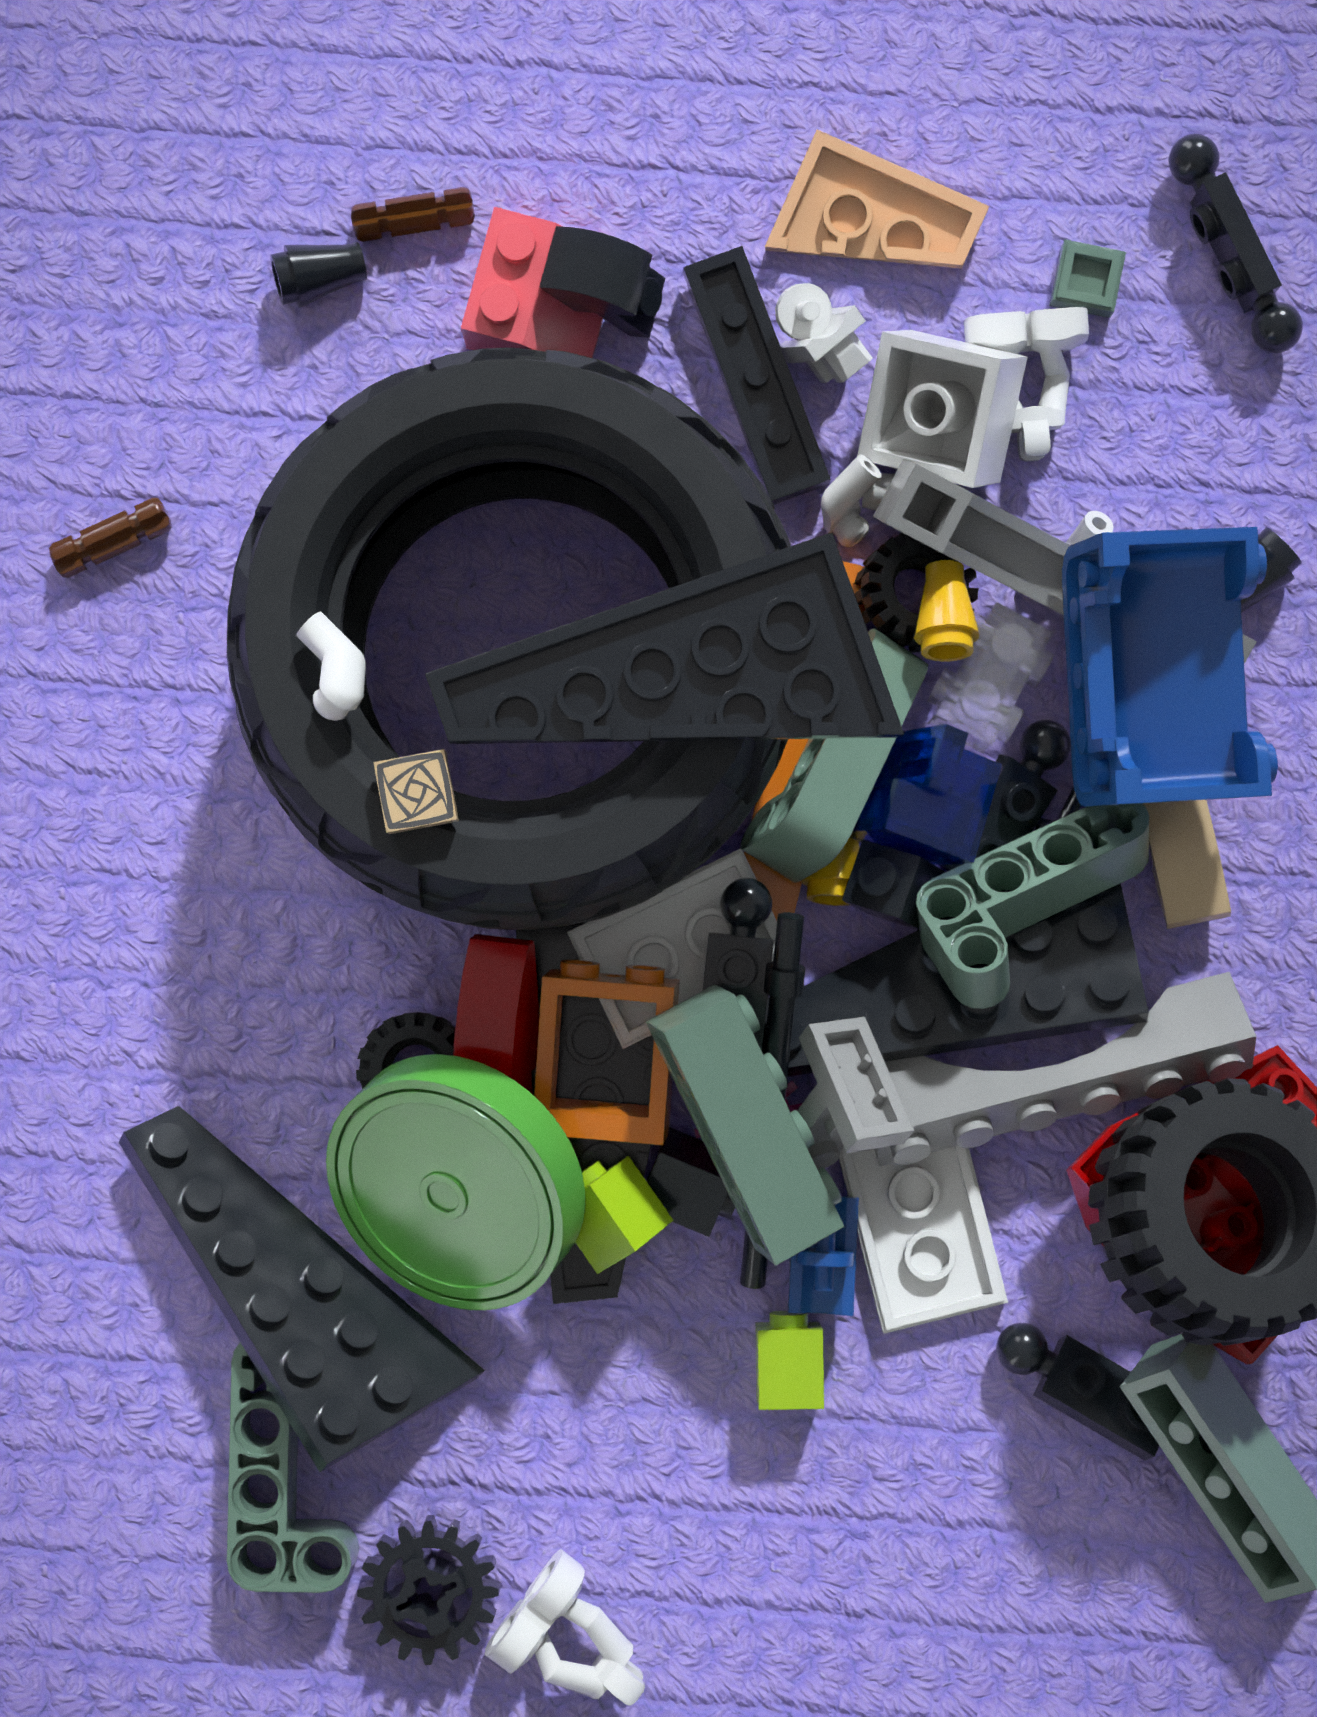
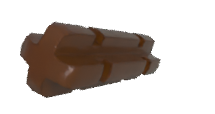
(412, 214)
(110, 537)

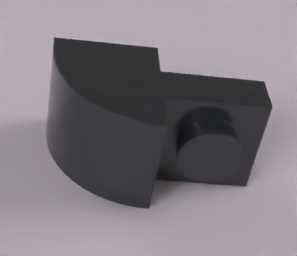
(604, 278)

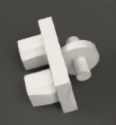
(821, 333)

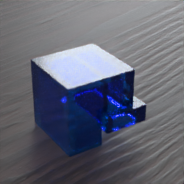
(930, 797)

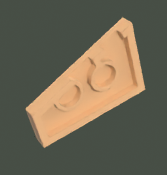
(872, 210)

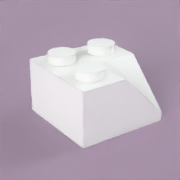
(942, 406)

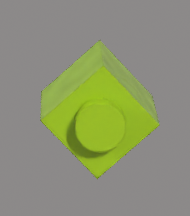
(618, 1214)
(789, 1362)

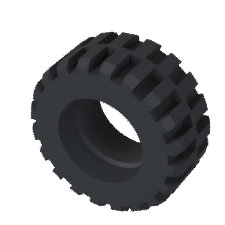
(1147, 1223)

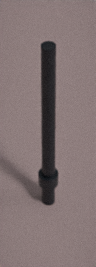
(783, 984)

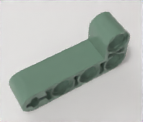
(831, 782)
(1102, 851)
(277, 1520)

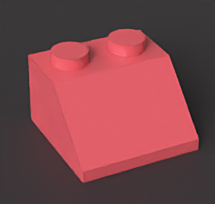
(506, 298)

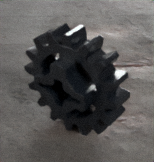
(439, 1615)

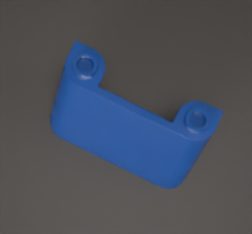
(1162, 666)

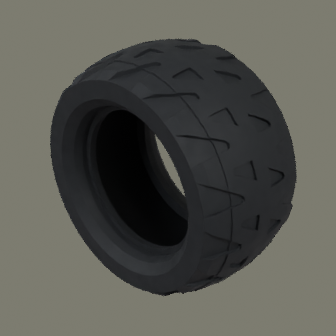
(345, 514)

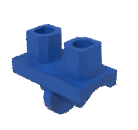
(825, 1272)

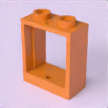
(598, 1118)

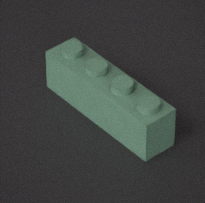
(746, 1122)
(1247, 1481)

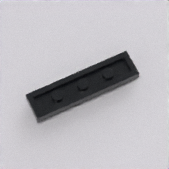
(756, 375)

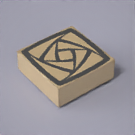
(416, 791)

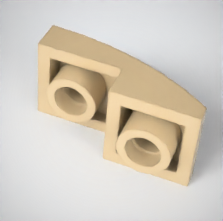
(1186, 863)

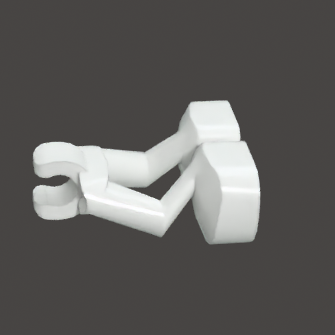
(1049, 334)
(526, 1634)

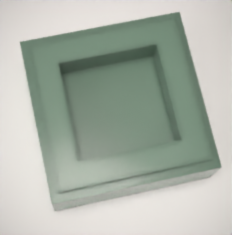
(1087, 278)

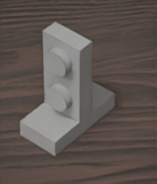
(854, 1096)

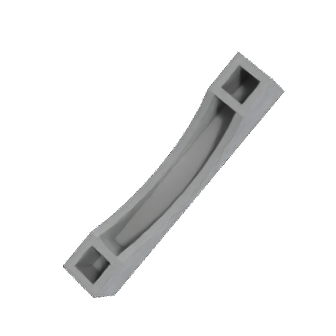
(979, 535)
(1189, 1037)

